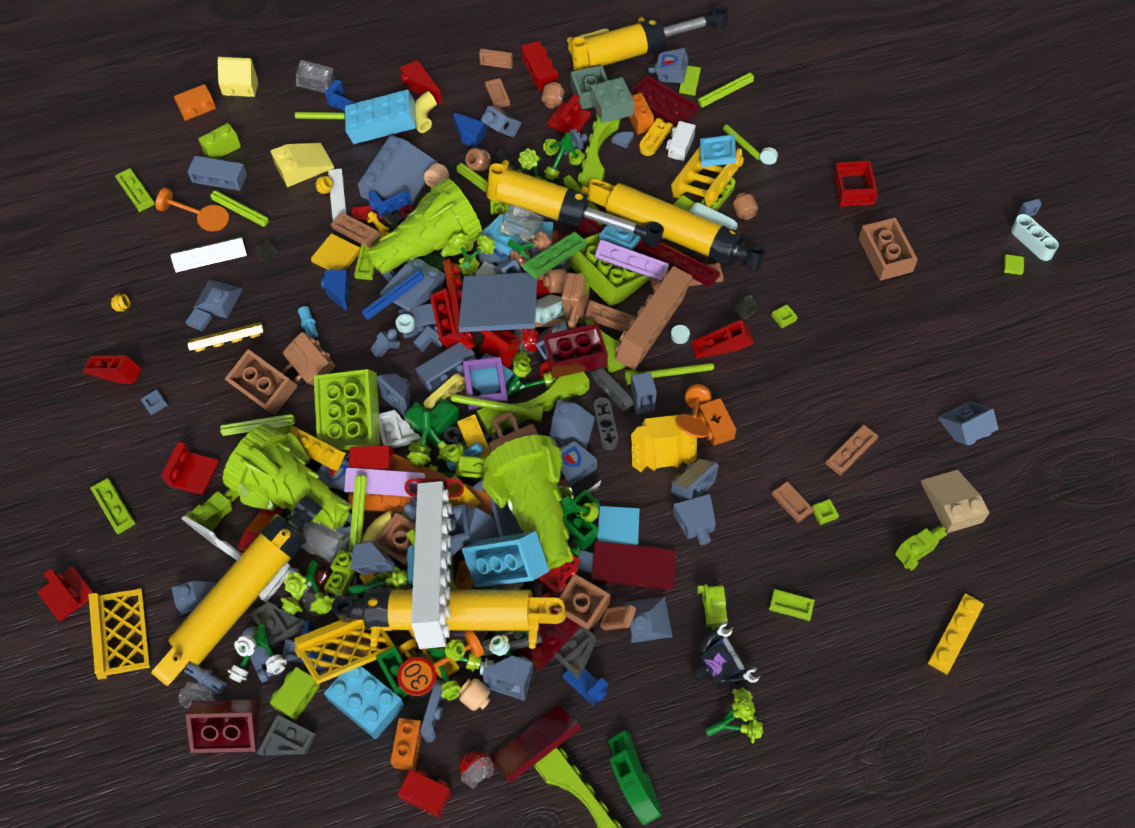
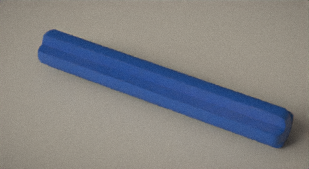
(392, 295)

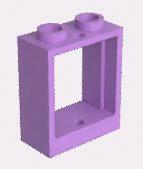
(488, 362)

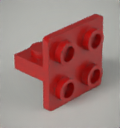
(569, 116)
(64, 592)

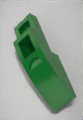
(632, 780)

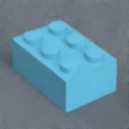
(365, 700)

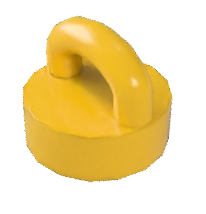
(408, 649)

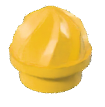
(324, 185)
(120, 302)

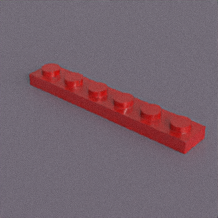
(455, 288)

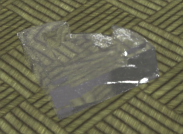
(307, 599)

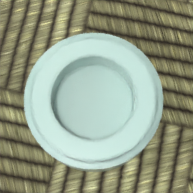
(768, 155)
(405, 323)
(680, 334)

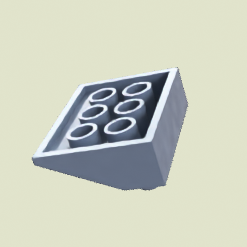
(396, 169)

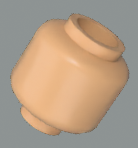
(435, 174)
(474, 694)

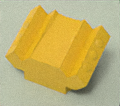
(661, 444)

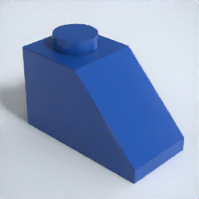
(469, 130)
(337, 286)

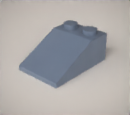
(421, 292)

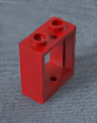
(855, 196)

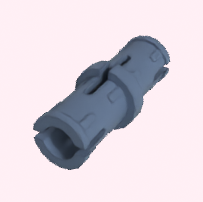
(205, 677)

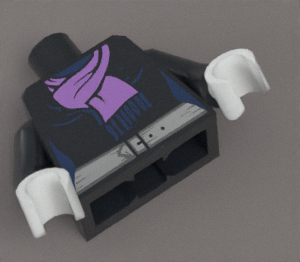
(720, 659)

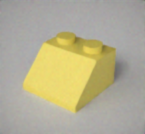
(237, 76)

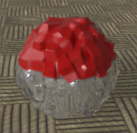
(529, 339)
(475, 768)

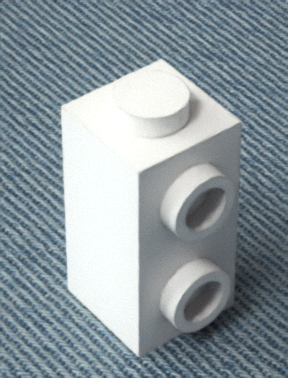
(681, 140)

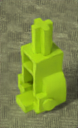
(213, 510)
(919, 546)
(714, 604)

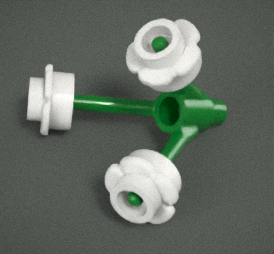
(245, 647)

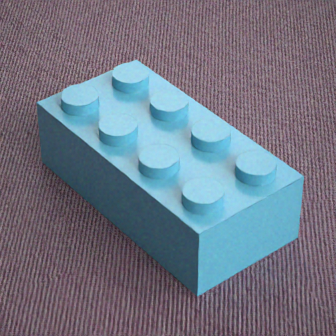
(380, 116)
(505, 559)

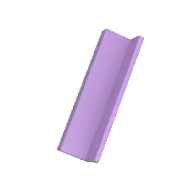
(631, 260)
(383, 481)

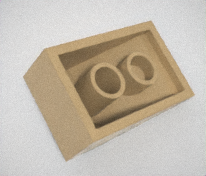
(955, 501)

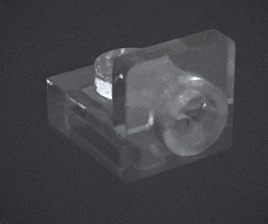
(195, 692)

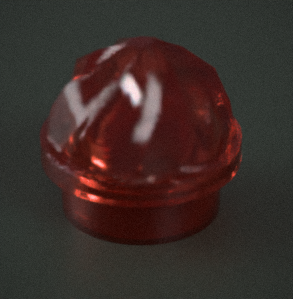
(321, 578)

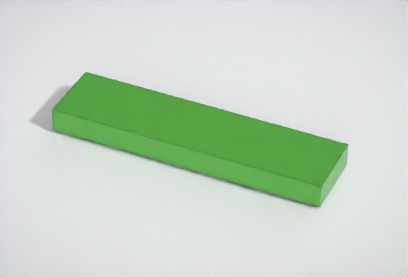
(554, 255)

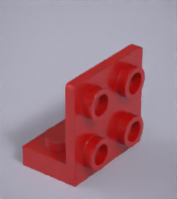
(500, 344)
(189, 470)
(555, 578)

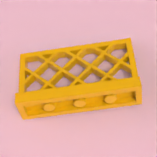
(337, 633)
(100, 638)

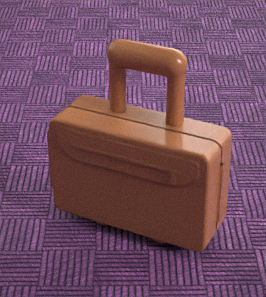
(575, 298)
(307, 358)
(518, 433)

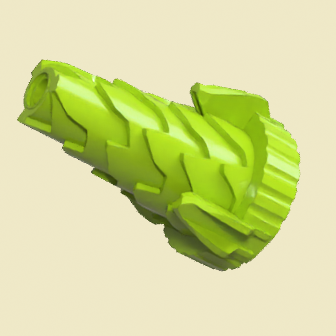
(428, 228)
(272, 471)
(527, 478)

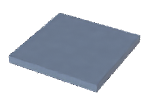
(498, 302)

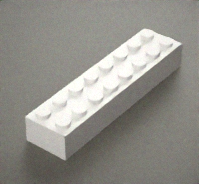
(431, 566)

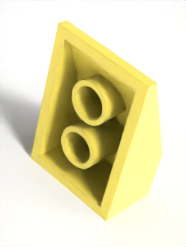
(301, 161)

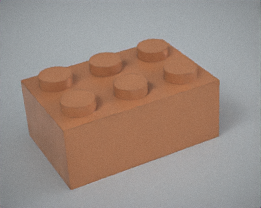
(887, 249)
(261, 382)

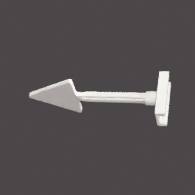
(273, 586)

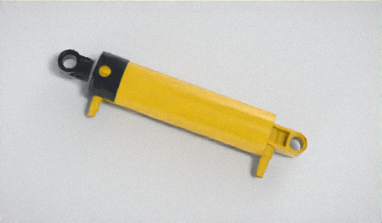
(679, 225)
(236, 590)
(469, 611)

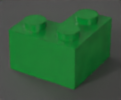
(441, 418)
(580, 531)
(390, 663)

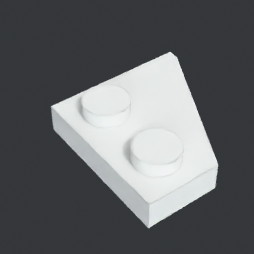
(396, 431)

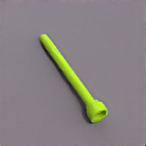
(670, 371)
(535, 411)

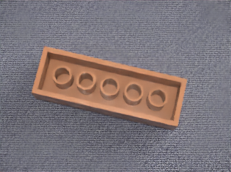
(652, 317)

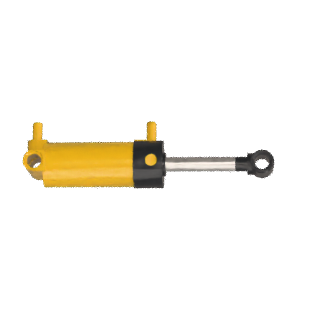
(635, 40)
(558, 202)

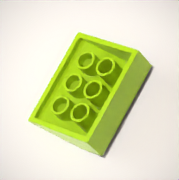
(606, 279)
(347, 409)

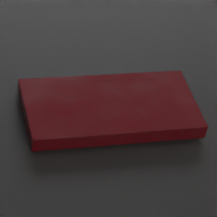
(665, 102)
(633, 565)
(534, 743)

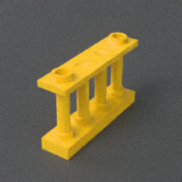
(690, 173)

